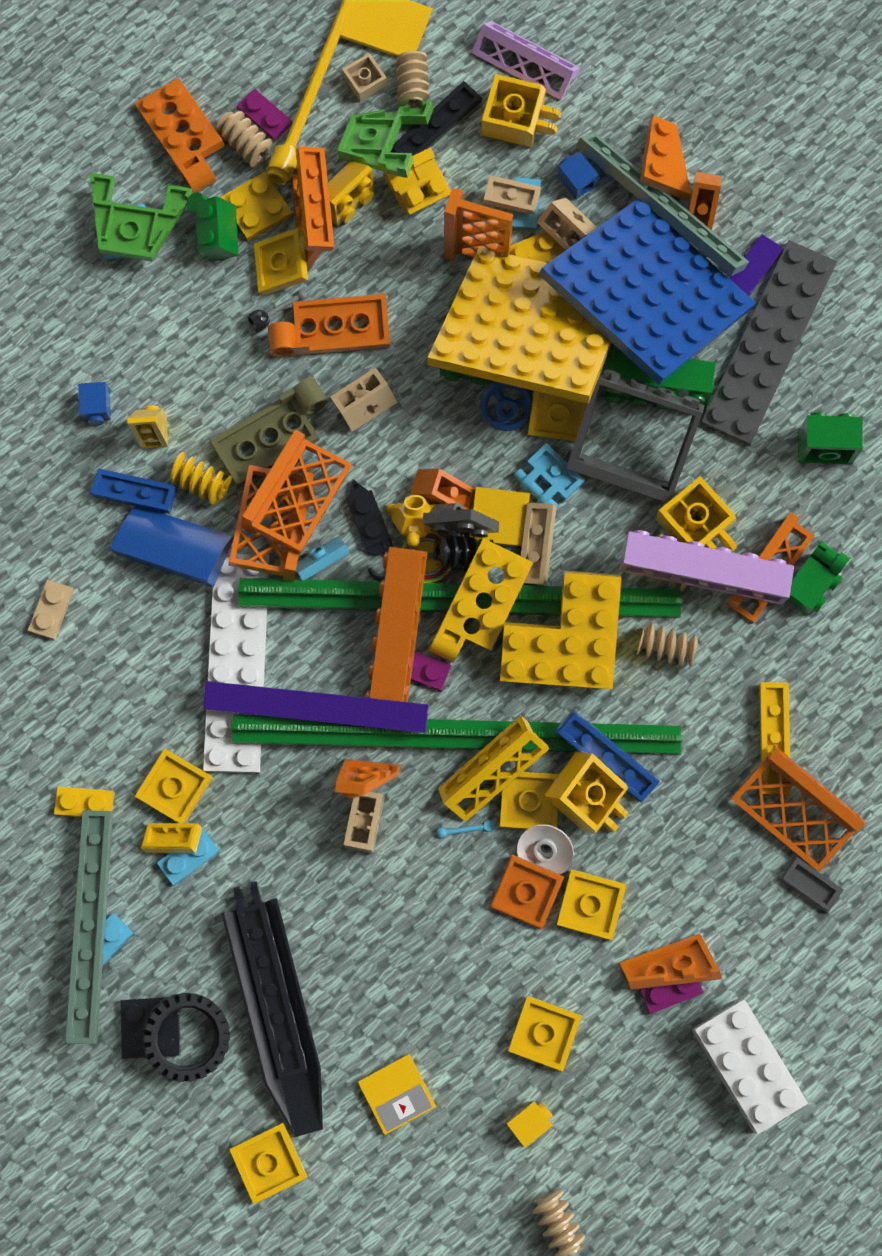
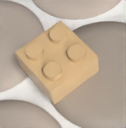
(364, 77)

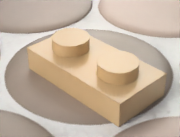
(512, 195)
(51, 609)

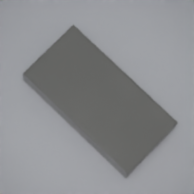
(811, 884)

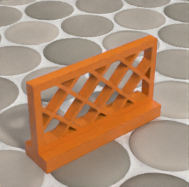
(312, 202)
(458, 229)
(273, 485)
(288, 557)
(815, 791)

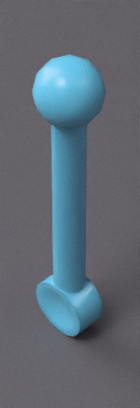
(487, 826)

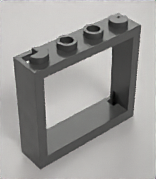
(621, 476)

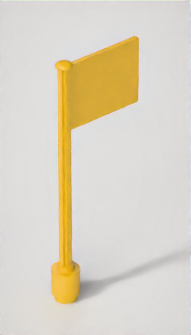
(377, 24)

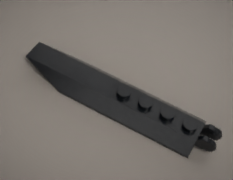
(276, 1010)

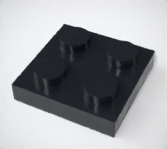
(132, 1022)

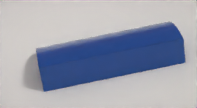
(172, 545)

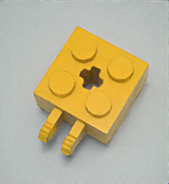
(516, 110)
(698, 500)
(588, 793)

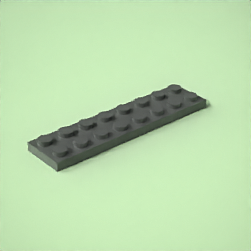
(768, 343)

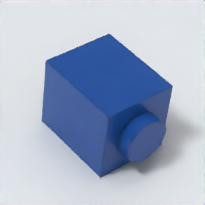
(577, 175)
(94, 403)

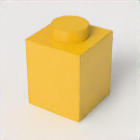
(530, 1123)

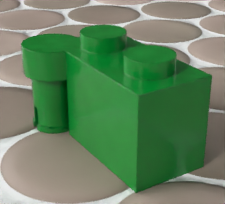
(215, 226)
(816, 577)

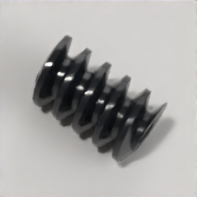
(455, 550)

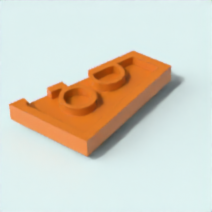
(663, 159)
(362, 777)
(671, 965)

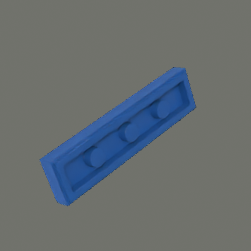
(589, 739)

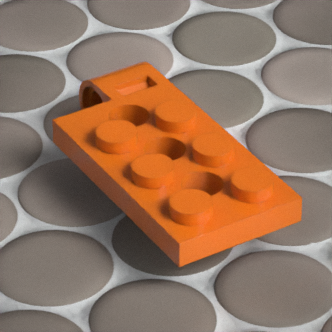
(188, 163)
(291, 341)

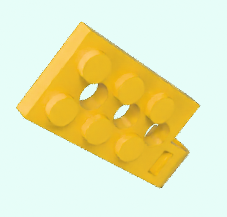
(451, 632)

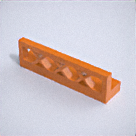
(767, 554)

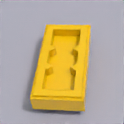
(171, 838)

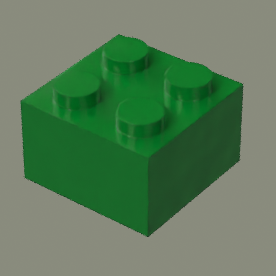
(830, 438)

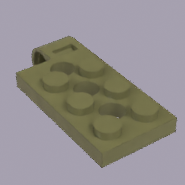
(299, 402)

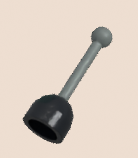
(261, 318)

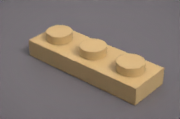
(538, 541)

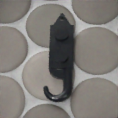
(369, 523)

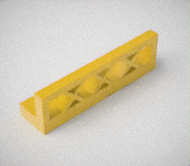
(487, 766)

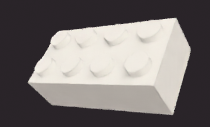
(749, 1066)

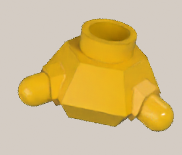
(409, 518)

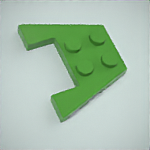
(373, 134)
(132, 229)

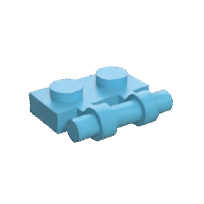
(552, 470)

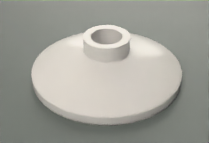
(531, 848)

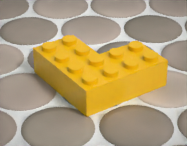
(577, 650)

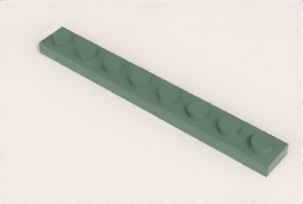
(665, 206)
(89, 927)

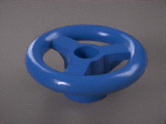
(502, 414)

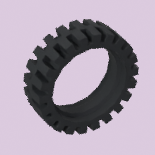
(210, 1061)

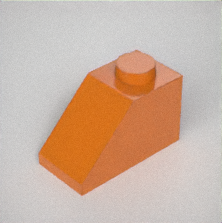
(705, 197)
(442, 488)

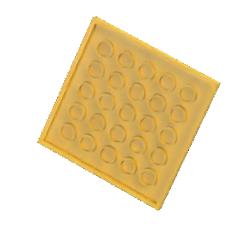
(519, 331)

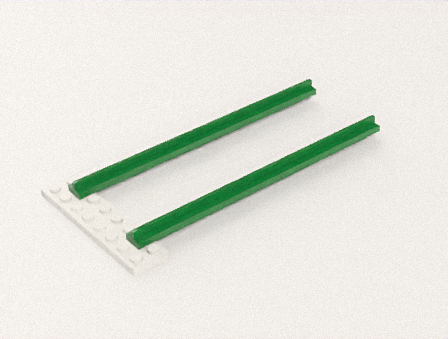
(239, 658)

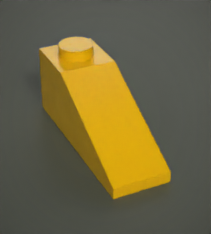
(149, 427)

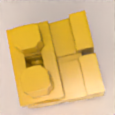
(422, 187)

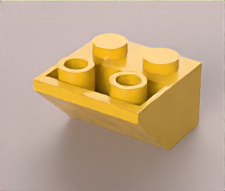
(349, 190)

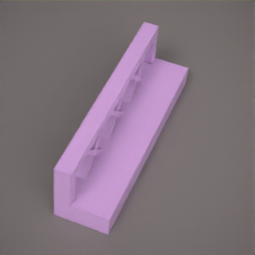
(529, 50)

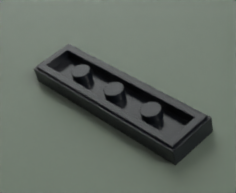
(443, 119)

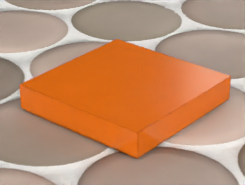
(527, 891)

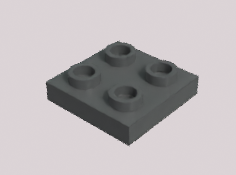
(457, 521)

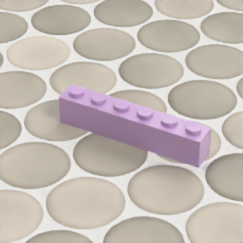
(706, 567)

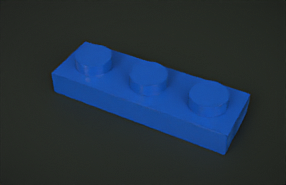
(134, 491)

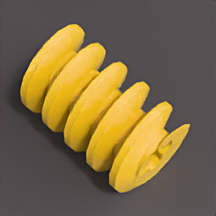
(198, 480)

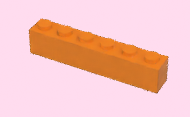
(397, 624)

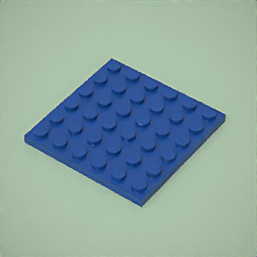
(647, 290)

